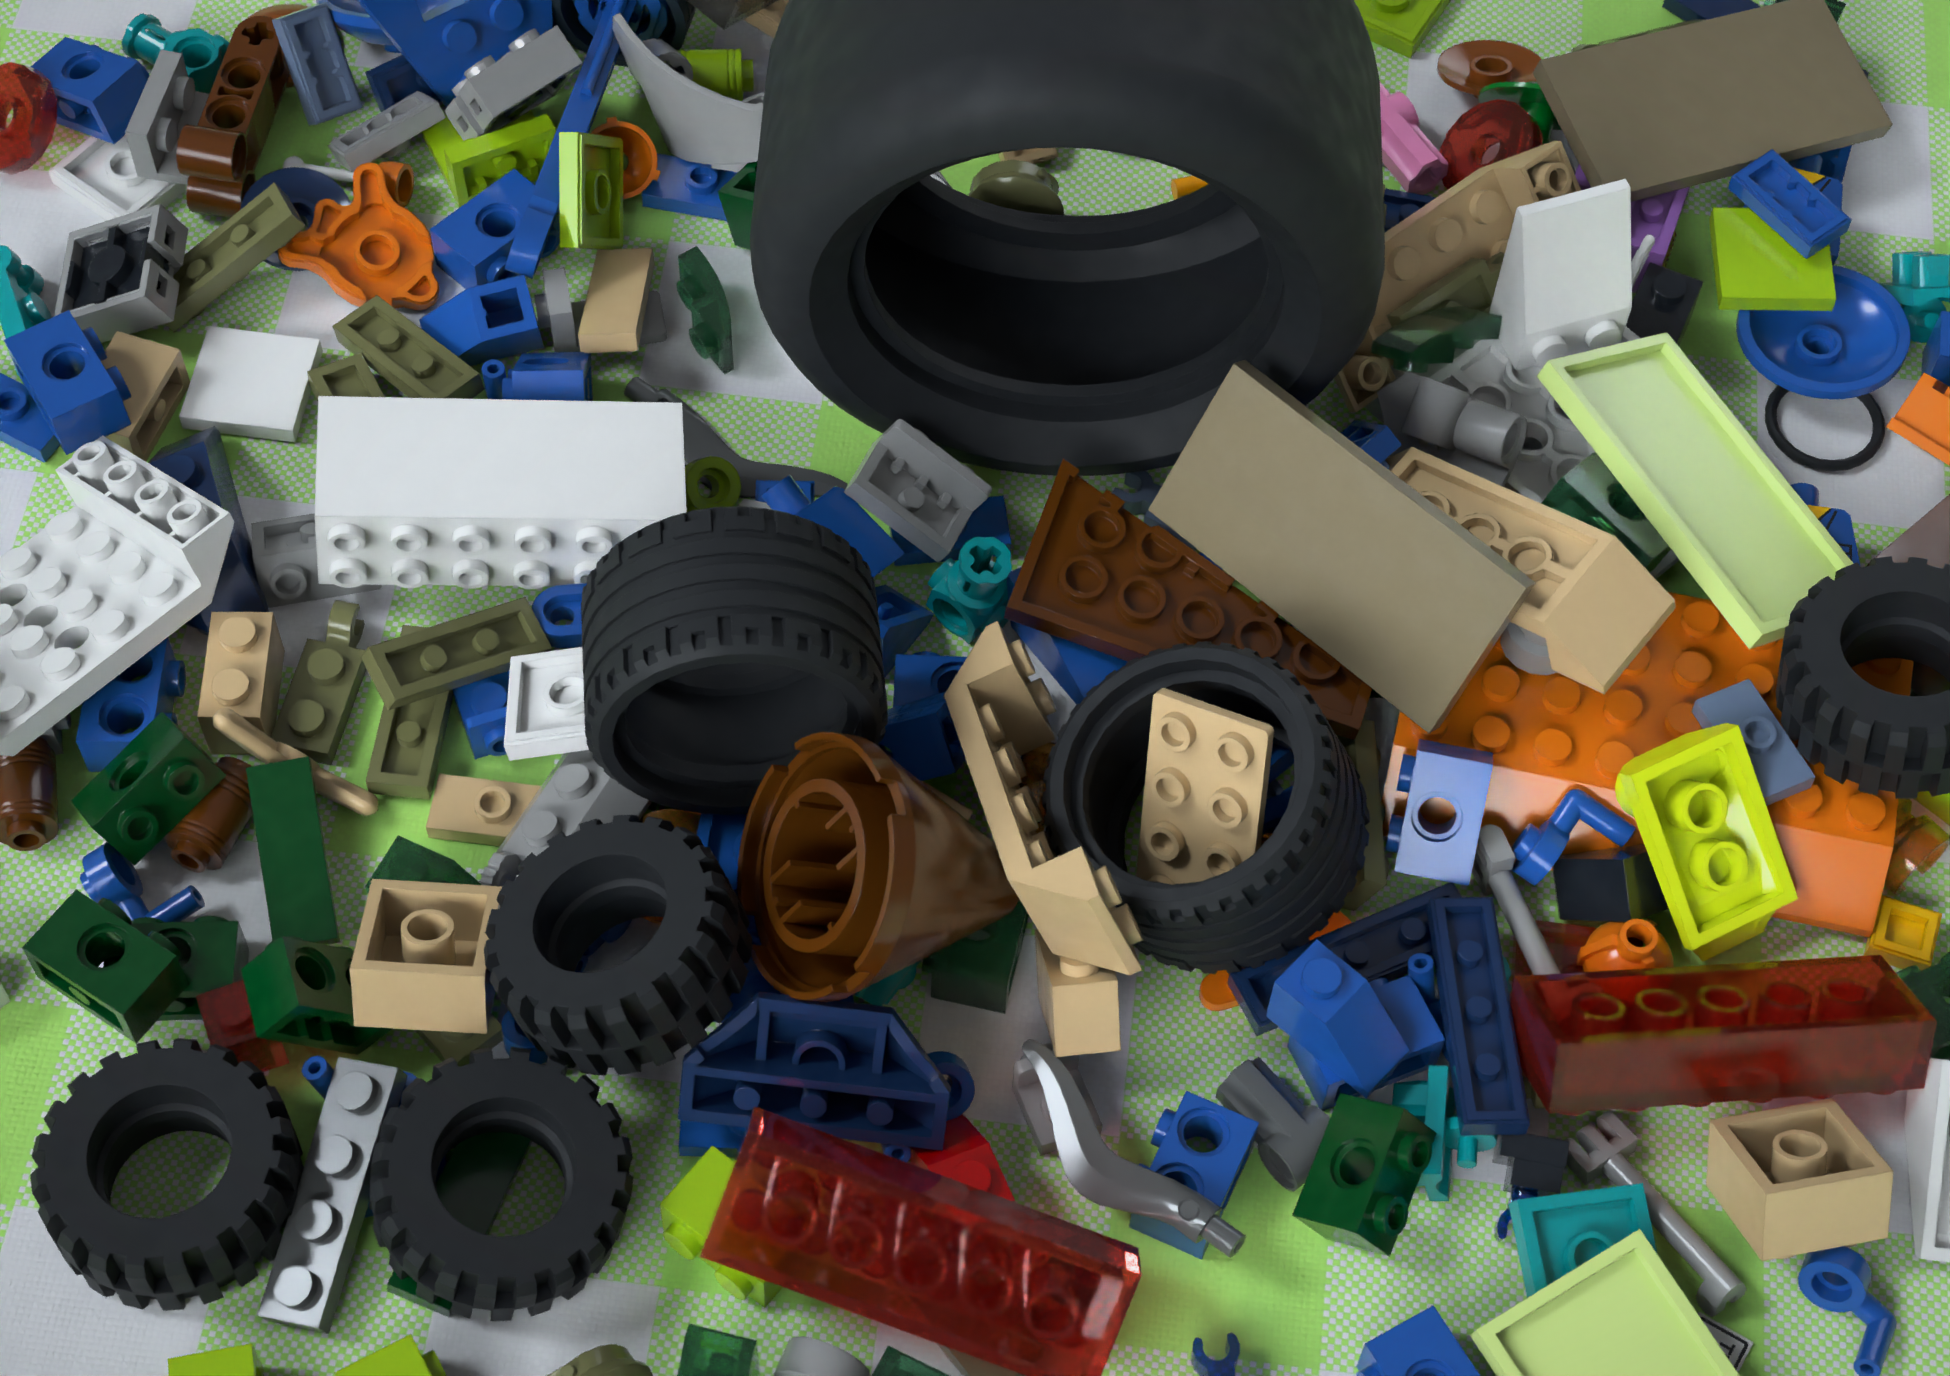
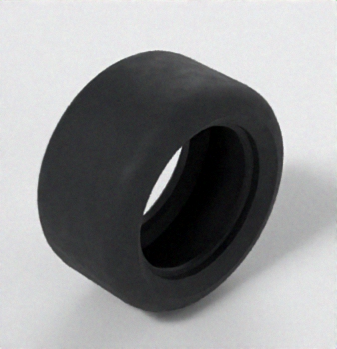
(1064, 331)

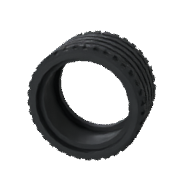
(724, 648)
(1277, 892)

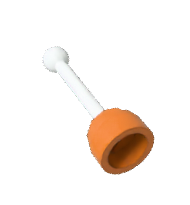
(398, 176)

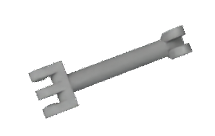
(1494, 876)
(1610, 1158)

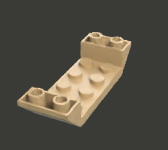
(1457, 225)
(1589, 589)
(997, 721)

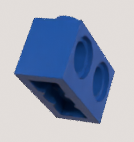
(129, 704)
(1208, 1173)

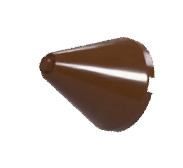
(858, 870)

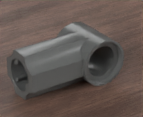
(1286, 1130)

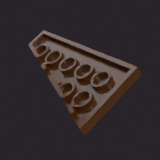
(1137, 589)

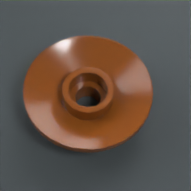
(1485, 62)

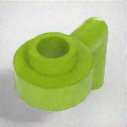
(724, 482)

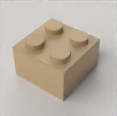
(423, 957)
(1798, 1179)

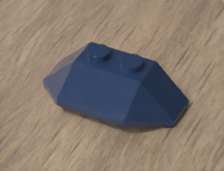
(204, 468)
(821, 1065)

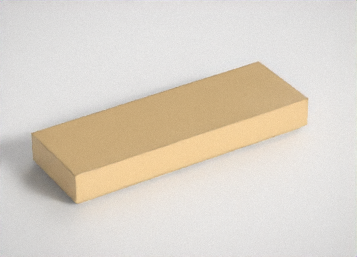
(616, 300)

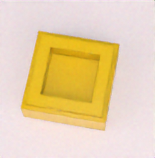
(1904, 934)

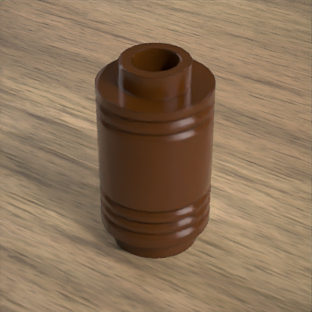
(28, 797)
(215, 823)

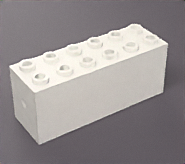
(488, 487)

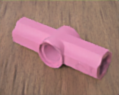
(1406, 148)

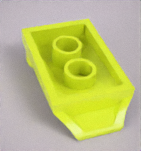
(1708, 837)

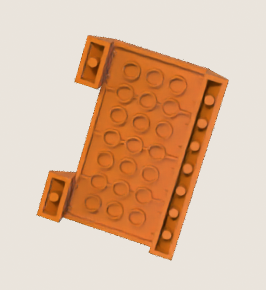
(1565, 736)

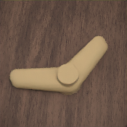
(270, 751)

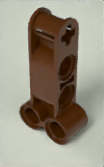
(235, 120)

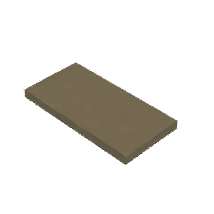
(1712, 97)
(1340, 546)

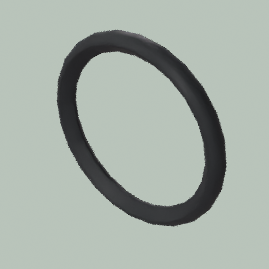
(1824, 464)

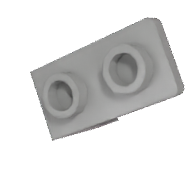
(564, 316)

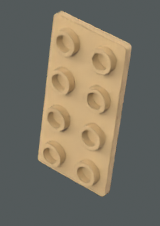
(1201, 790)

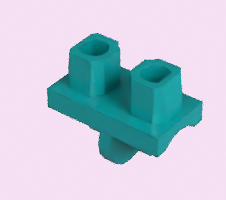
(1920, 286)
(1435, 1106)

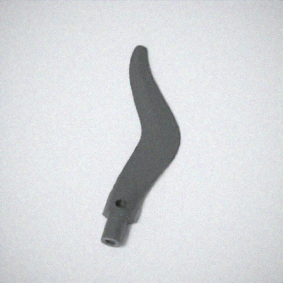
(703, 442)
(1112, 1179)

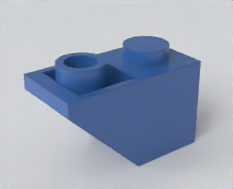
(487, 322)

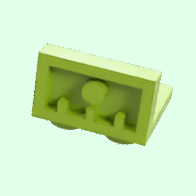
(481, 161)

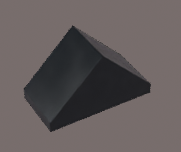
(1607, 885)

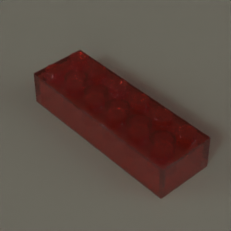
(1719, 1033)
(920, 1251)

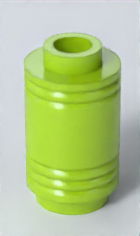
(722, 71)

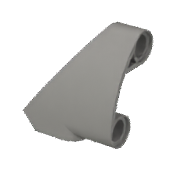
(691, 118)
(1453, 426)

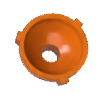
(638, 151)
(1610, 949)

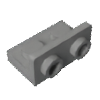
(160, 115)
(287, 562)

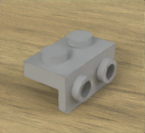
(917, 489)

